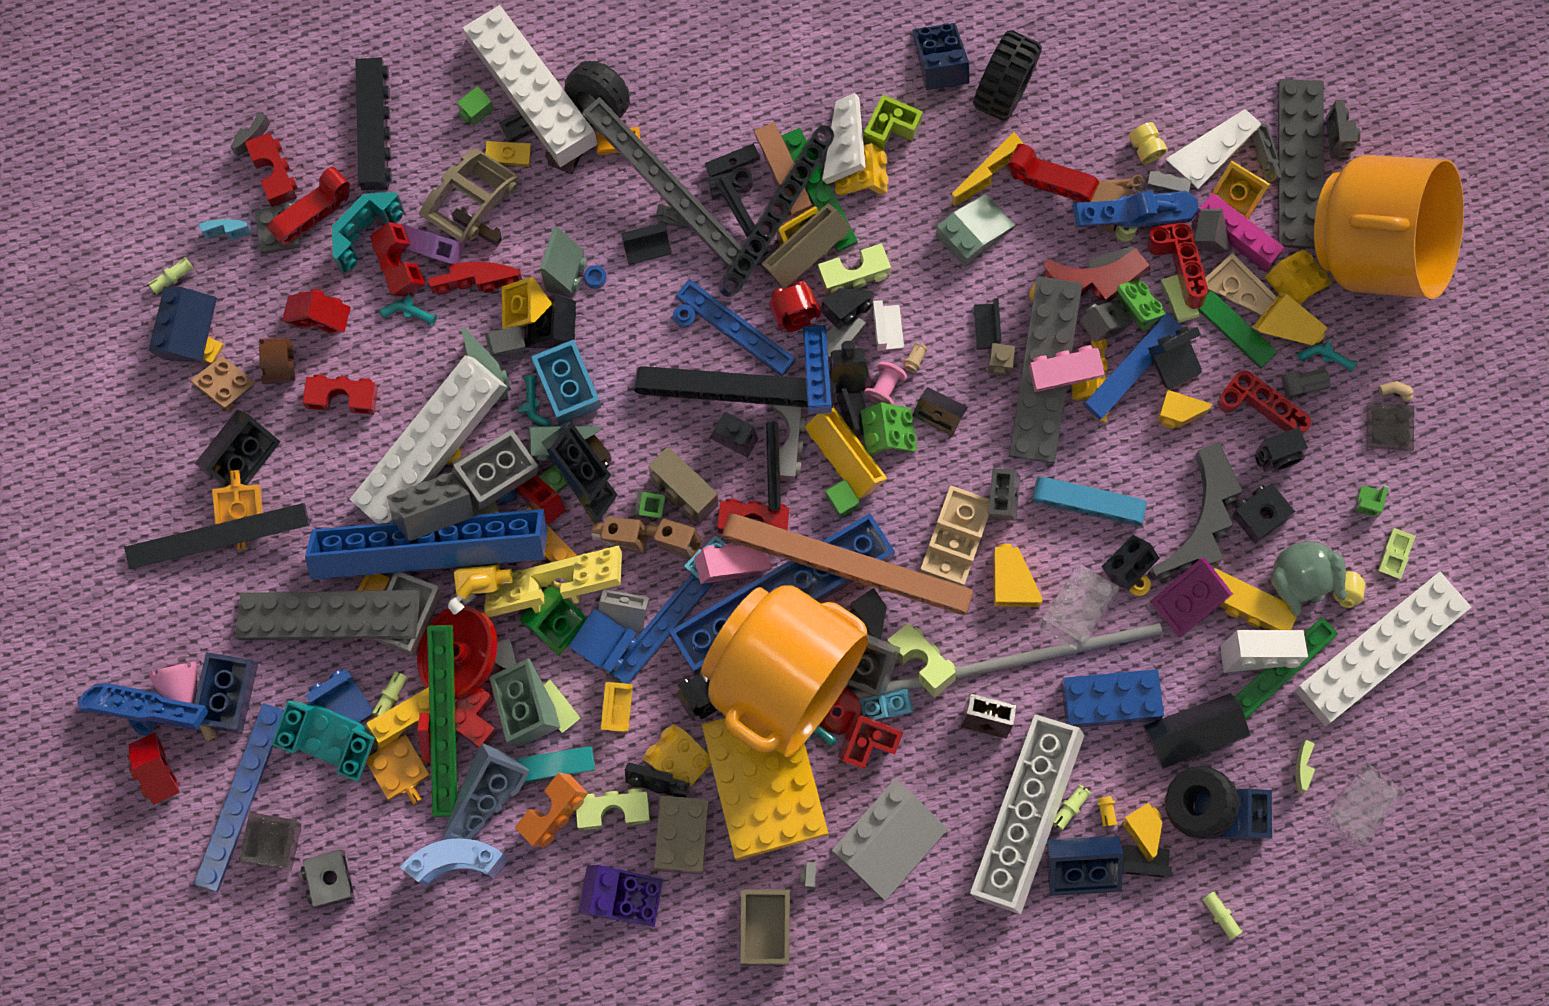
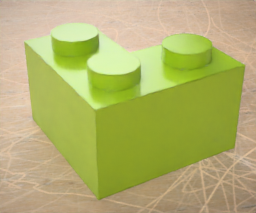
(892, 117)

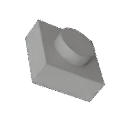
(808, 875)

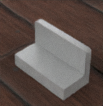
(846, 333)
(624, 609)

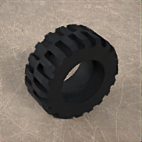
(1007, 75)

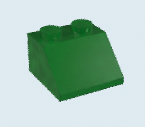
(556, 621)

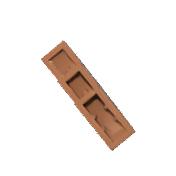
(779, 162)

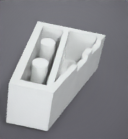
(1263, 650)

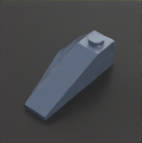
(487, 786)

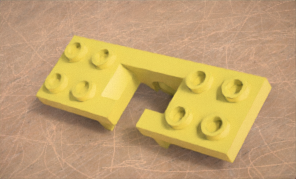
(582, 575)

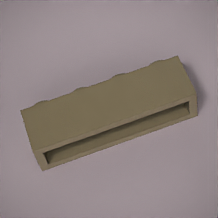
(806, 246)

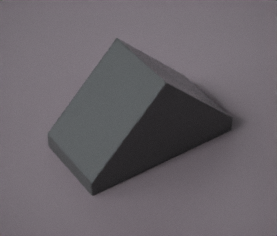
(1212, 231)
(506, 343)
(505, 655)

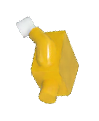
(476, 580)

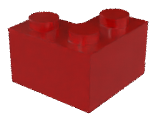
(316, 311)
(468, 718)
(863, 736)
(151, 769)

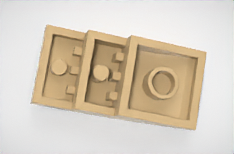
(956, 536)

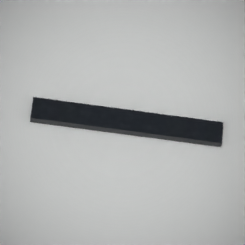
(217, 536)

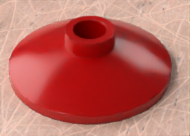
(849, 704)

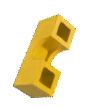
(389, 725)

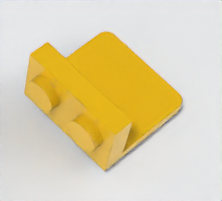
(871, 177)
(1298, 277)
(678, 755)

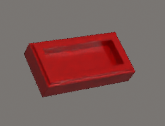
(424, 737)

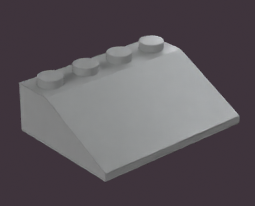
(889, 840)

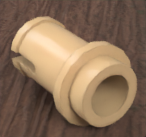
(914, 359)

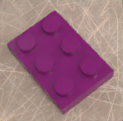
(1191, 597)

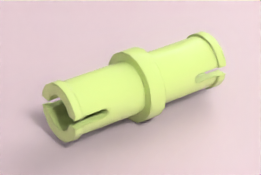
(171, 275)
(390, 694)
(1071, 807)
(1222, 915)

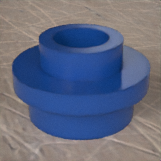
(684, 322)

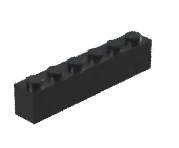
(372, 124)

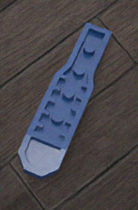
(1138, 210)
(140, 707)

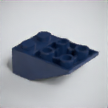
(941, 56)
(1254, 814)

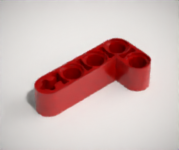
(1051, 176)
(311, 208)
(1185, 266)
(1267, 407)

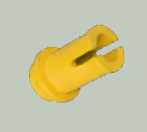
(1107, 811)

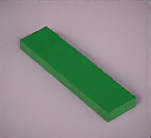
(1237, 330)

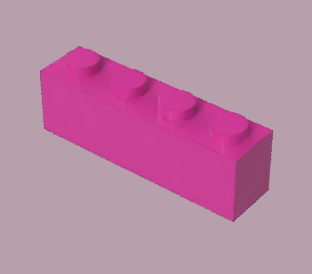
(1245, 235)

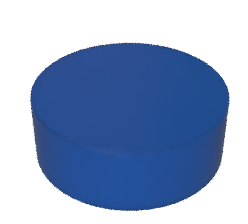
(595, 277)

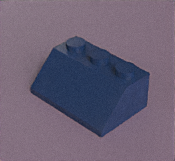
(182, 324)
(226, 691)
(1084, 865)

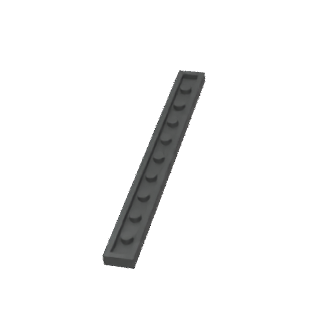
(663, 182)

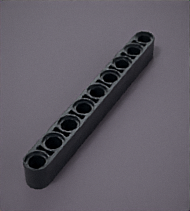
(781, 201)
(723, 386)

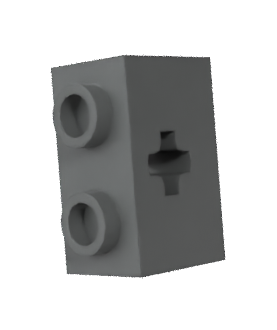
(1105, 320)
(1004, 494)

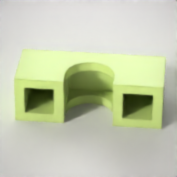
(874, 267)
(938, 671)
(634, 805)

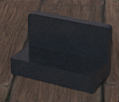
(646, 243)
(987, 324)
(851, 405)
(939, 411)
(1136, 864)

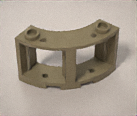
(485, 168)

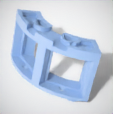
(453, 855)

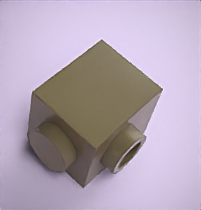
(1001, 359)

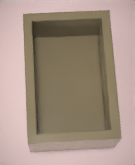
(682, 486)
(681, 835)
(765, 927)

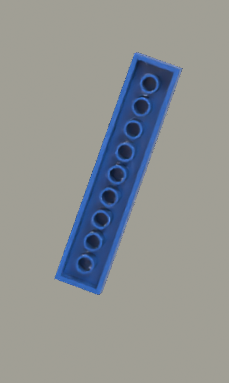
(385, 549)
(698, 633)

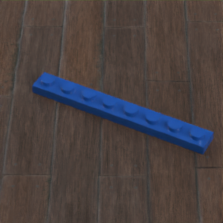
(239, 799)

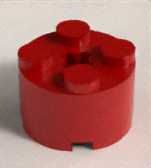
(794, 307)

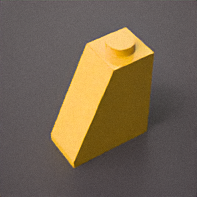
(1290, 321)
(1012, 579)

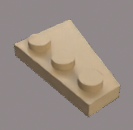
(1239, 285)

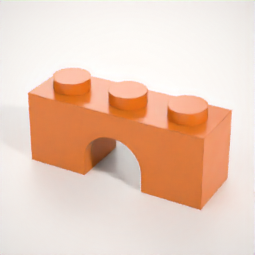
(565, 797)

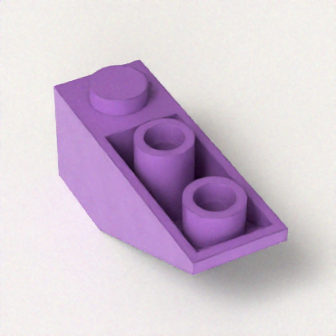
(434, 245)

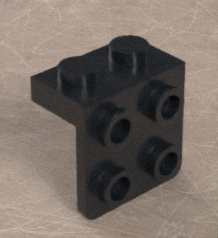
(1176, 357)

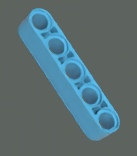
(1089, 500)

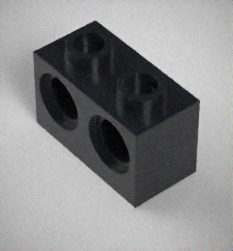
(1130, 562)

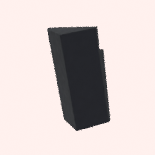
(581, 470)
(1197, 730)

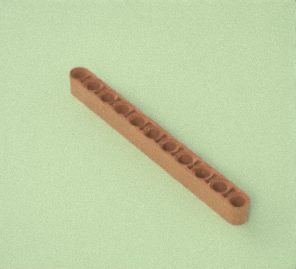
(847, 564)

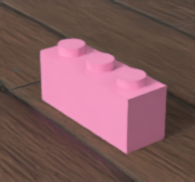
(1066, 368)
(730, 563)

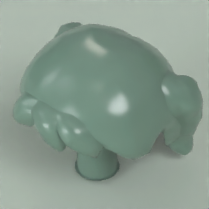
(1307, 573)

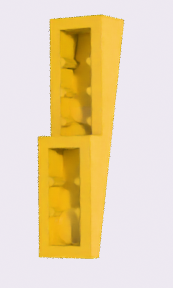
(982, 176)

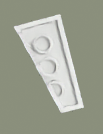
(847, 148)
(1212, 150)

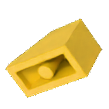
(1180, 410)
(1145, 829)

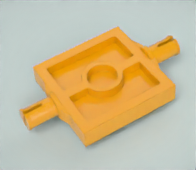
(236, 502)
(398, 769)

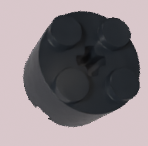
(694, 697)

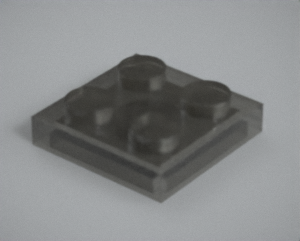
(1390, 426)

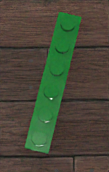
(817, 189)

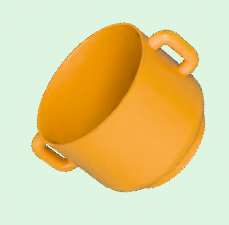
(1391, 225)
(782, 666)

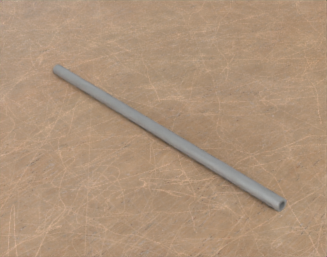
(1027, 657)

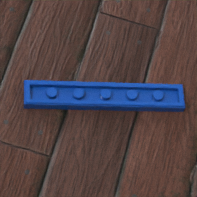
(735, 328)
(817, 369)
(1129, 369)
(658, 629)

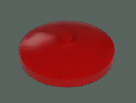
(472, 647)

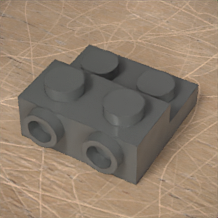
(1341, 132)

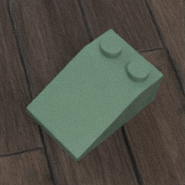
(973, 229)
(562, 264)
(477, 351)
(537, 434)
(523, 704)

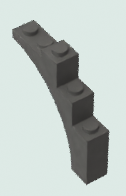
(1218, 488)

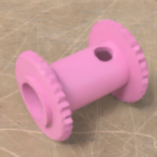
(885, 384)

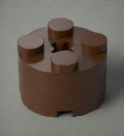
(275, 361)

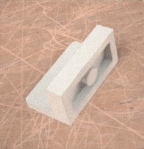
(887, 326)

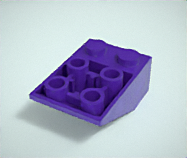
(620, 895)

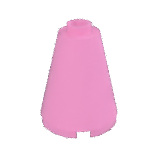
(176, 682)

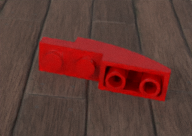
(483, 274)

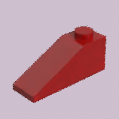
(541, 496)

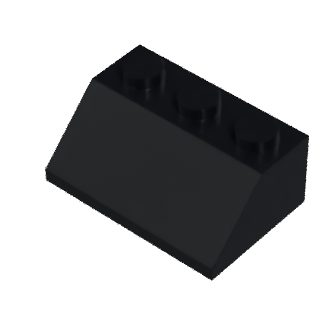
(238, 446)

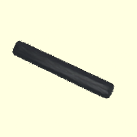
(737, 208)
(773, 466)

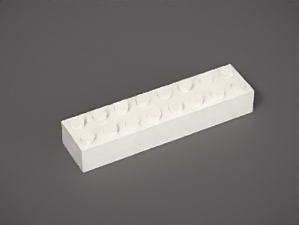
(530, 86)
(431, 436)
(1382, 649)
(1027, 814)

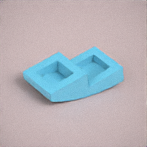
(233, 228)

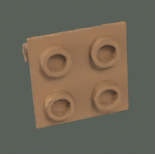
(223, 383)

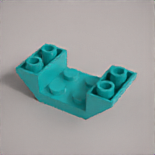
(359, 216)
(324, 736)

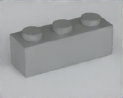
(1167, 183)

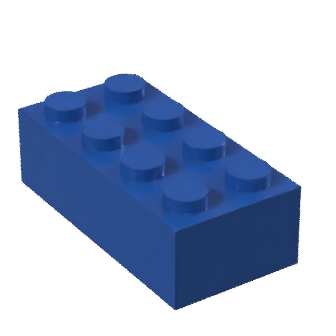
(1112, 698)

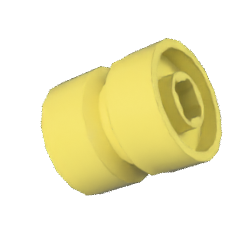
(1146, 139)

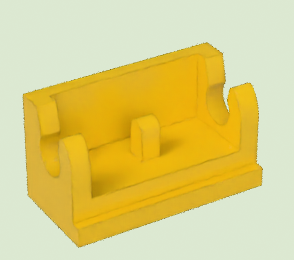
(616, 706)

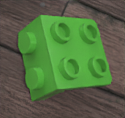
(1140, 303)
(888, 428)

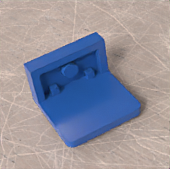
(602, 641)
(341, 696)

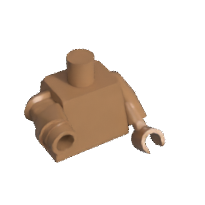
(1115, 189)

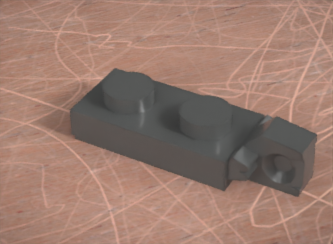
(1267, 154)

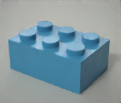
(566, 382)

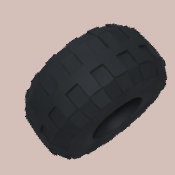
(595, 80)
(1222, 810)

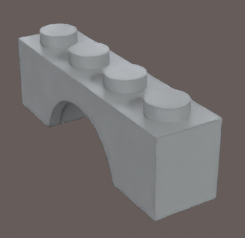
(788, 452)

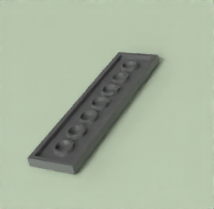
(1299, 159)
(1049, 332)
(328, 615)

